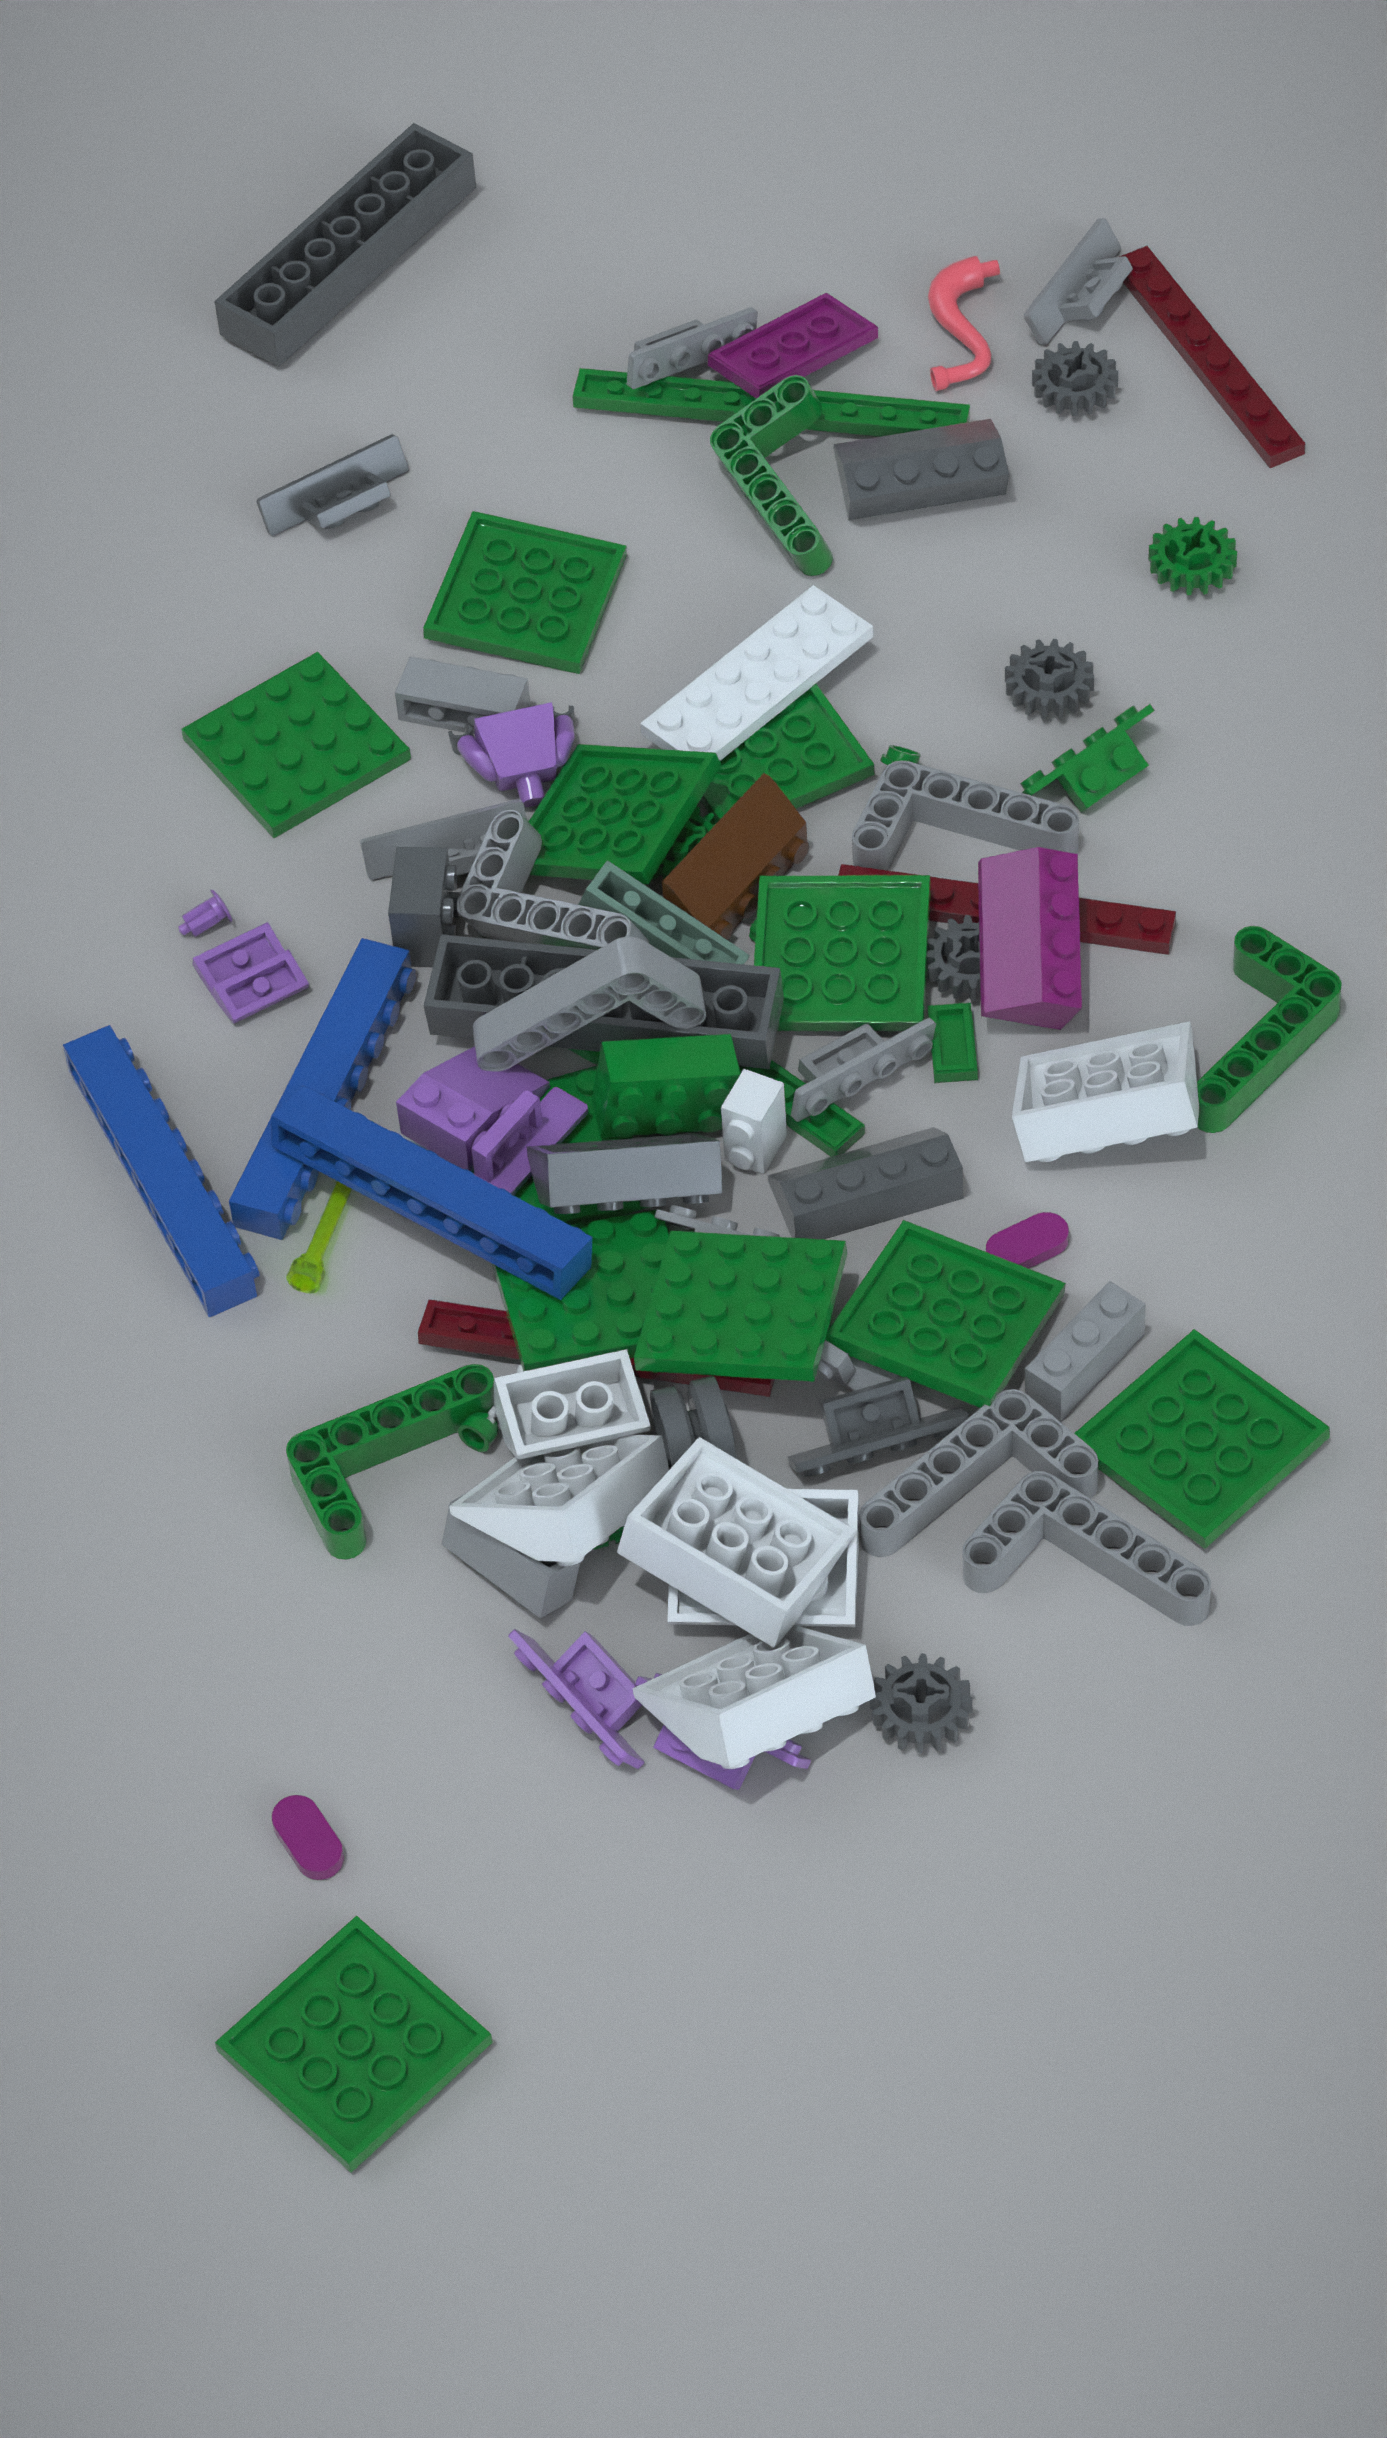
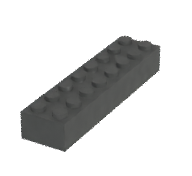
(345, 244)
(482, 974)

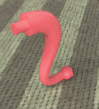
(942, 297)

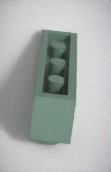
(658, 919)

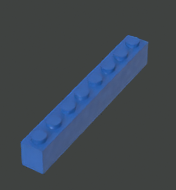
(332, 1065)
(160, 1170)
(432, 1191)

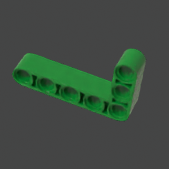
(744, 444)
(1305, 1008)
(375, 1445)

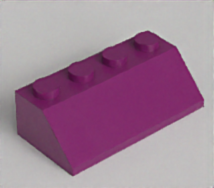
(1030, 937)

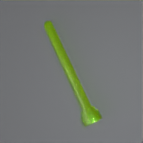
(308, 1269)

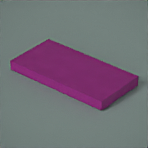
(793, 345)

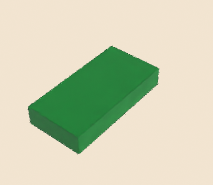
(953, 1043)

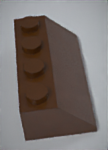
(723, 871)

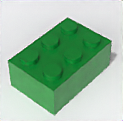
(663, 1085)

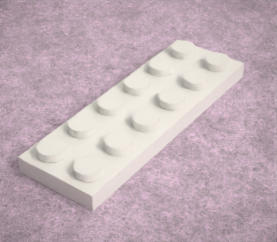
(759, 677)

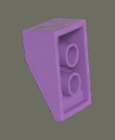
(458, 1102)

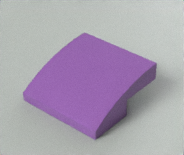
(249, 973)

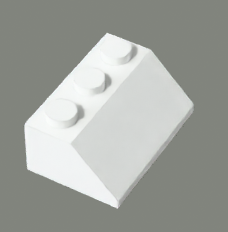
(569, 1405)

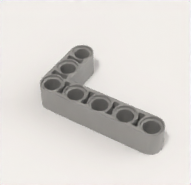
(959, 805)
(499, 910)
(585, 991)
(972, 1465)
(1085, 1543)

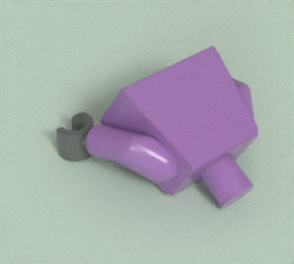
(518, 748)

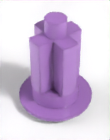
(204, 915)

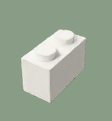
(753, 1121)

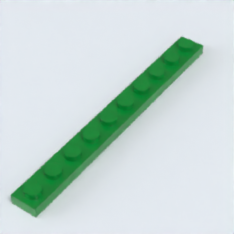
(722, 399)

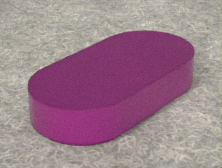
(1031, 1240)
(307, 1837)

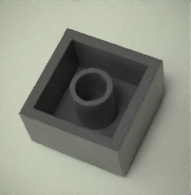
(422, 901)

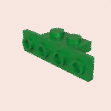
(1098, 768)

